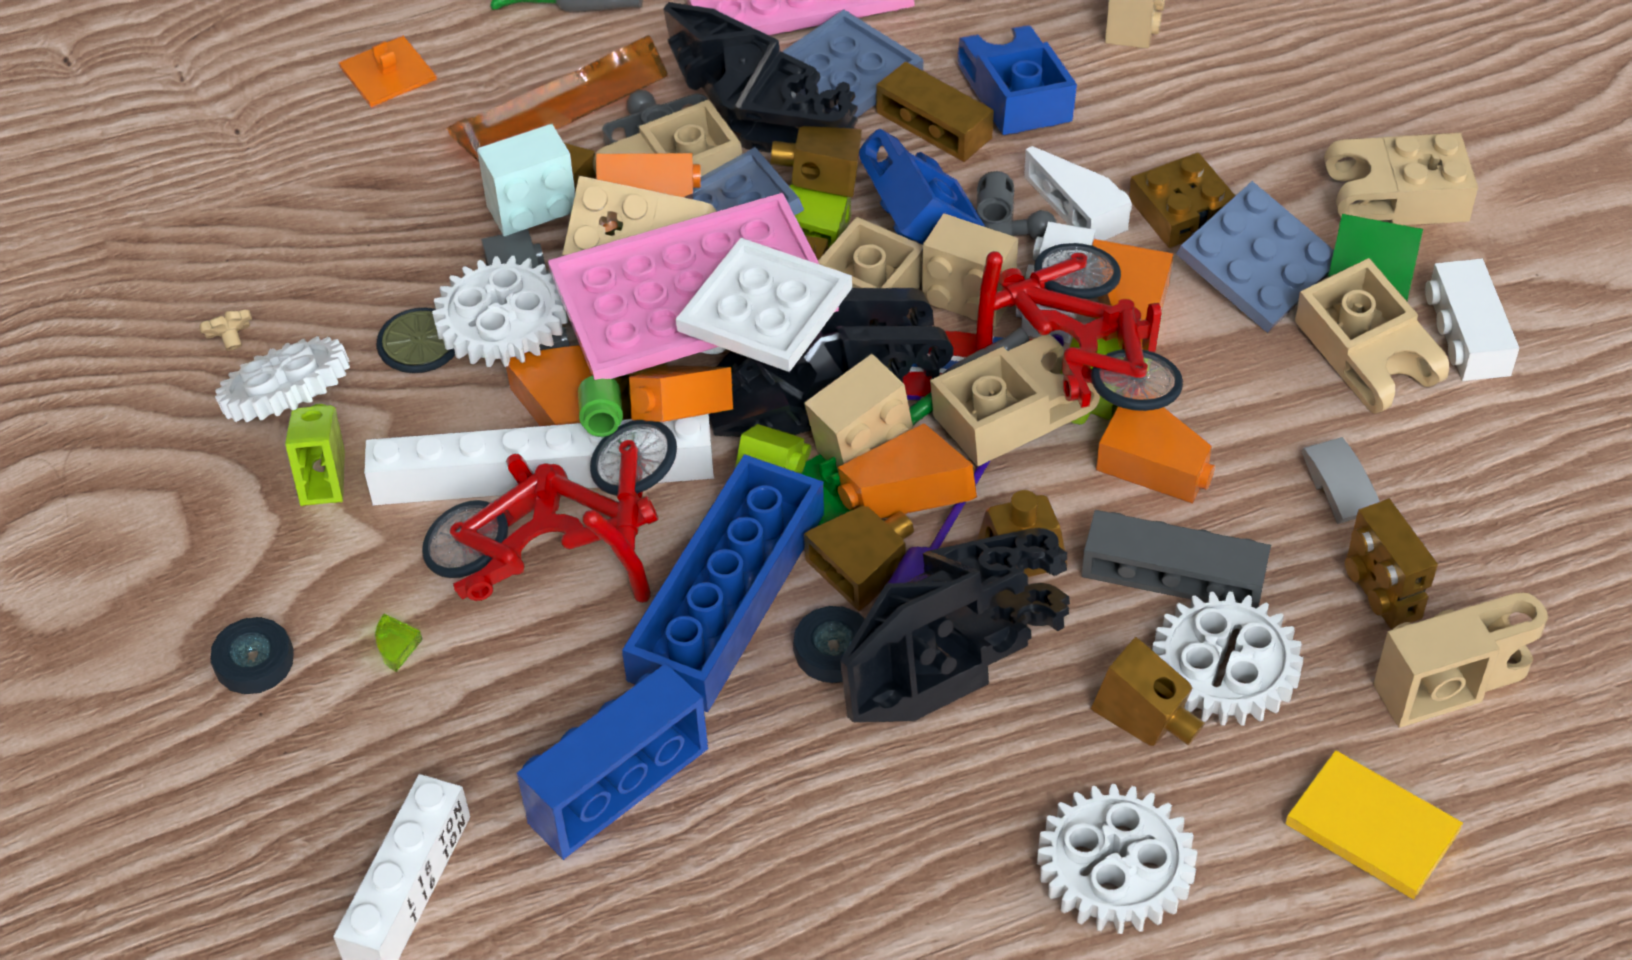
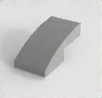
(1341, 476)

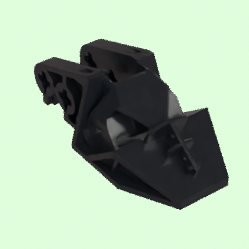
(751, 78)
(777, 397)
(944, 627)

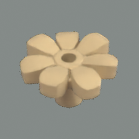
(227, 327)

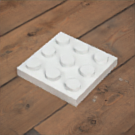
(764, 304)

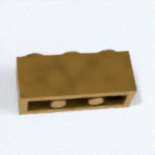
(935, 111)

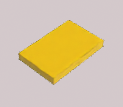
(1374, 824)

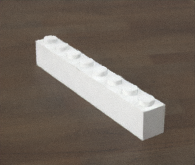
(477, 466)

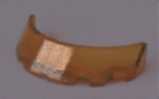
(565, 97)

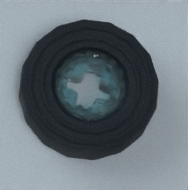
(812, 640)
(231, 652)

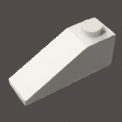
(1078, 194)

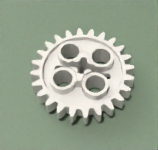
(499, 311)
(282, 379)
(1268, 670)
(1116, 858)

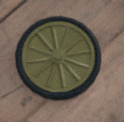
(412, 342)

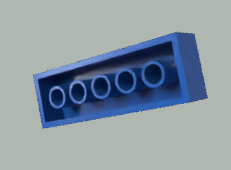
(726, 577)

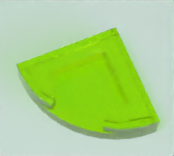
(396, 641)

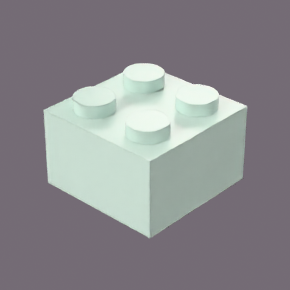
(527, 179)

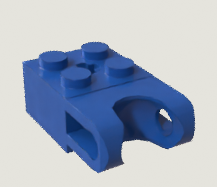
(1019, 80)
(913, 188)

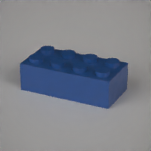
(613, 760)

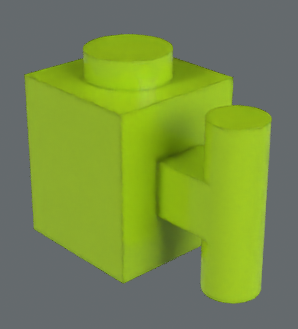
(774, 447)

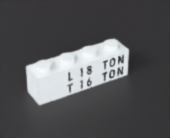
(404, 872)

